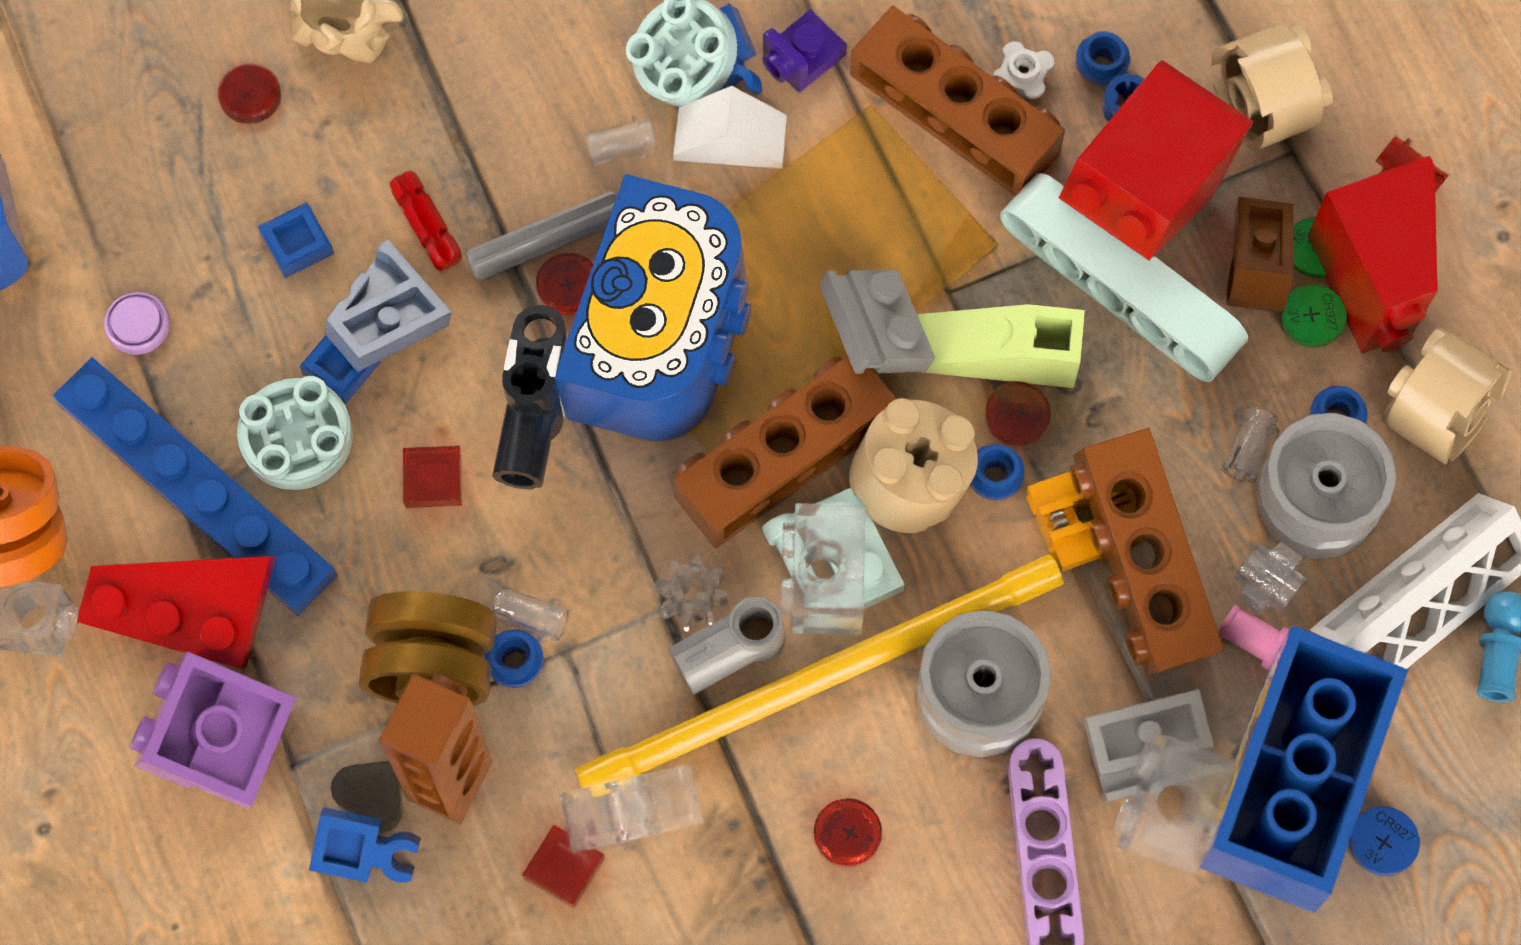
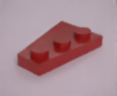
(182, 605)

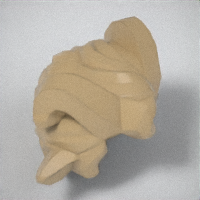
(344, 26)

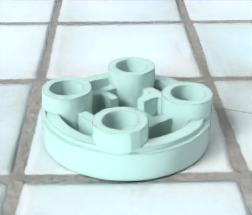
(683, 51)
(294, 433)

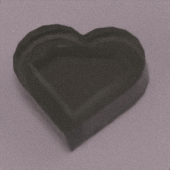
(370, 792)

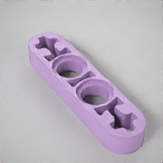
(1049, 854)

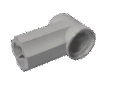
(724, 649)

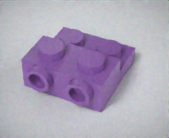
(212, 729)

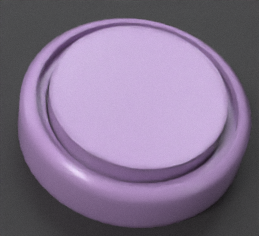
(137, 323)

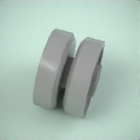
(1325, 485)
(962, 659)

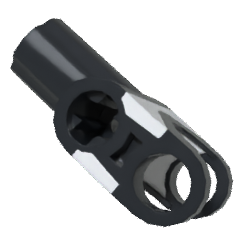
(533, 402)

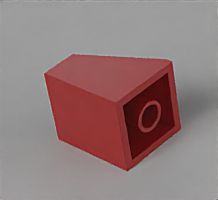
(1156, 160)
(1381, 252)

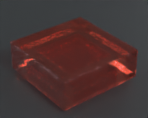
(432, 476)
(560, 870)

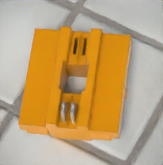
(1066, 538)

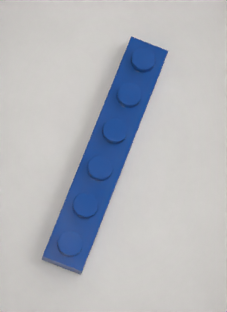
(192, 483)

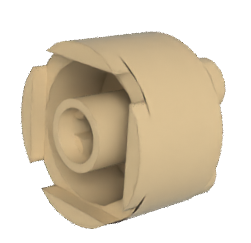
(1272, 83)
(1445, 396)
(914, 465)

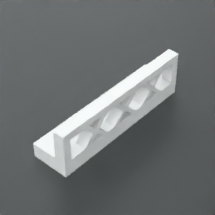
(1425, 572)

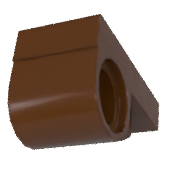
(1262, 255)

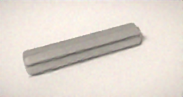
(541, 236)

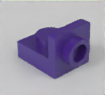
(802, 51)

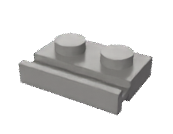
(877, 321)
(1120, 735)

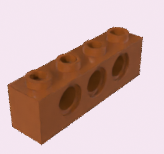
(965, 128)
(1136, 463)
(727, 509)
(437, 746)

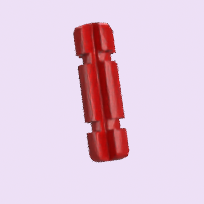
(425, 220)

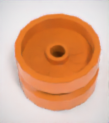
(30, 517)

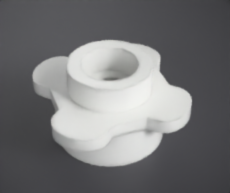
(1028, 84)

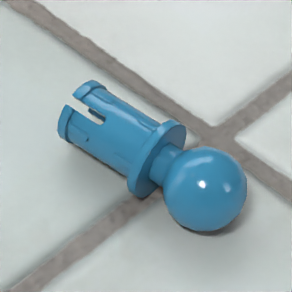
(1500, 647)

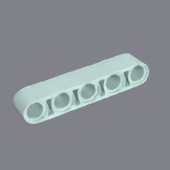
(1135, 290)

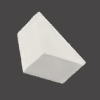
(730, 131)

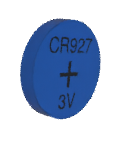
(1384, 841)

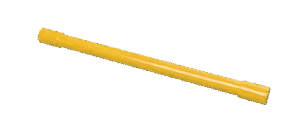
(1009, 590)

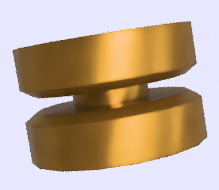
(426, 637)

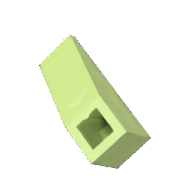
(1007, 343)

